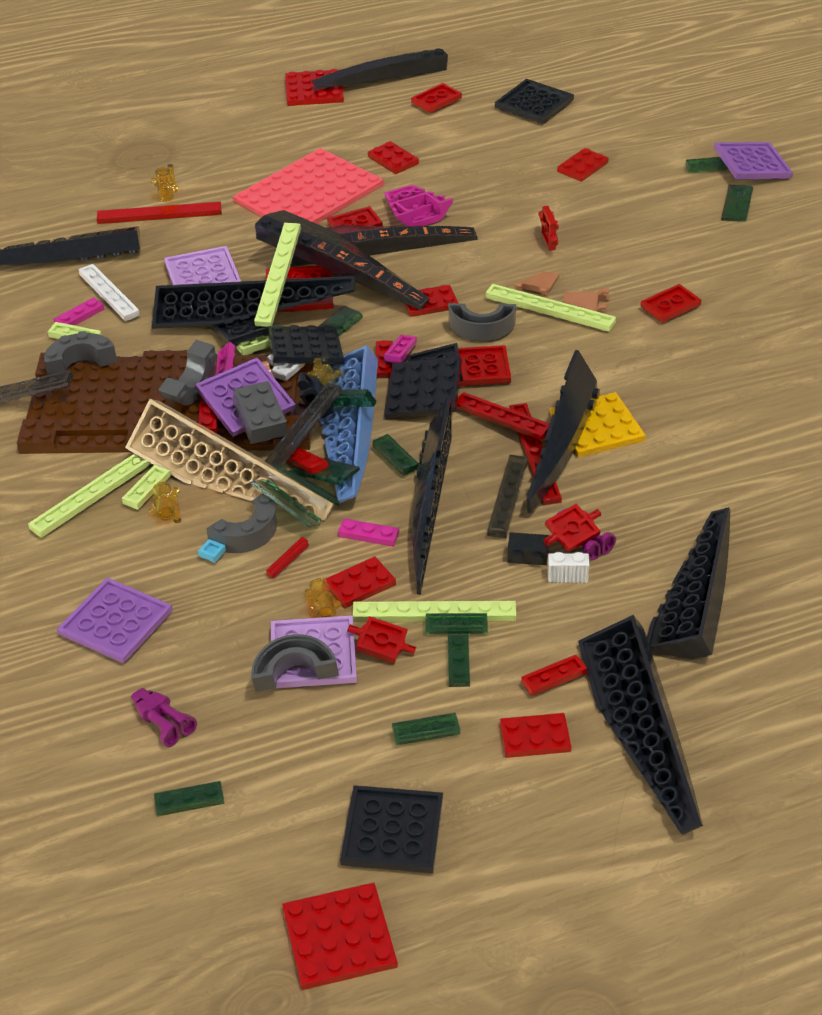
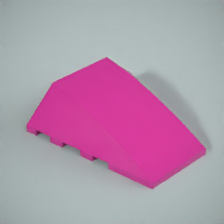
(416, 206)

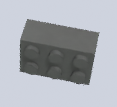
(259, 412)

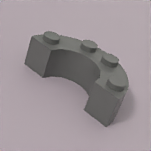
(481, 326)
(77, 348)
(199, 367)
(248, 534)
(291, 652)

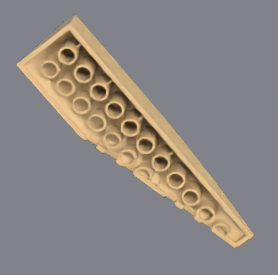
(210, 460)

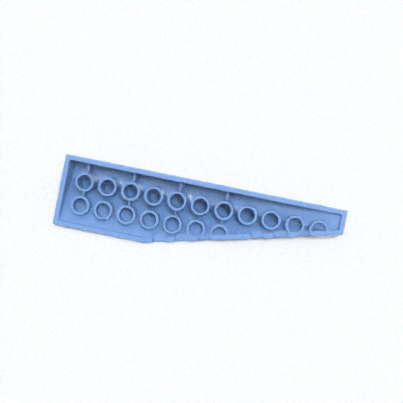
(350, 428)

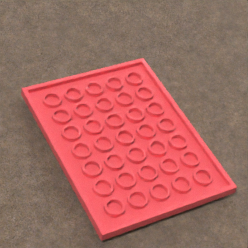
(310, 187)

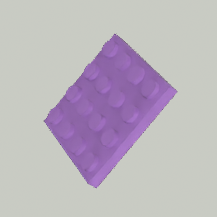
(753, 160)
(219, 391)
(115, 620)

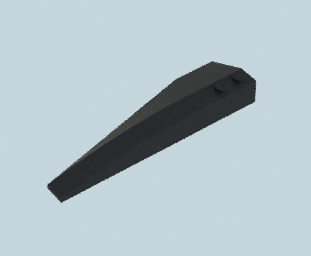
(387, 68)
(565, 427)
(693, 606)

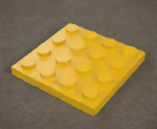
(608, 427)

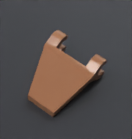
(540, 283)
(588, 300)

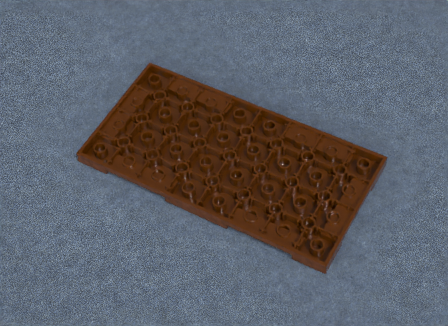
(108, 401)

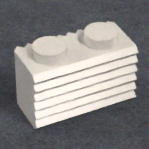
(568, 567)

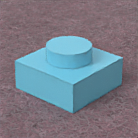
(211, 550)

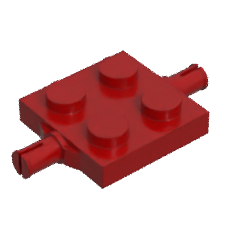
(549, 227)
(572, 527)
(381, 640)

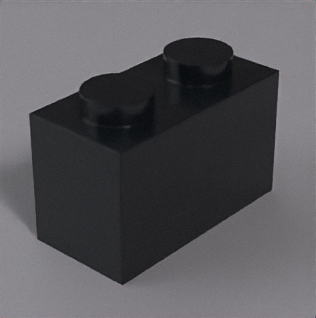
(527, 549)

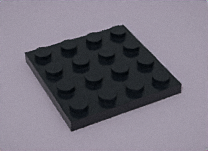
(534, 101)
(305, 344)
(422, 386)
(392, 829)

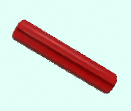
(287, 557)

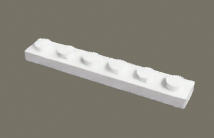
(109, 292)

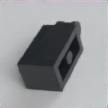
(309, 389)

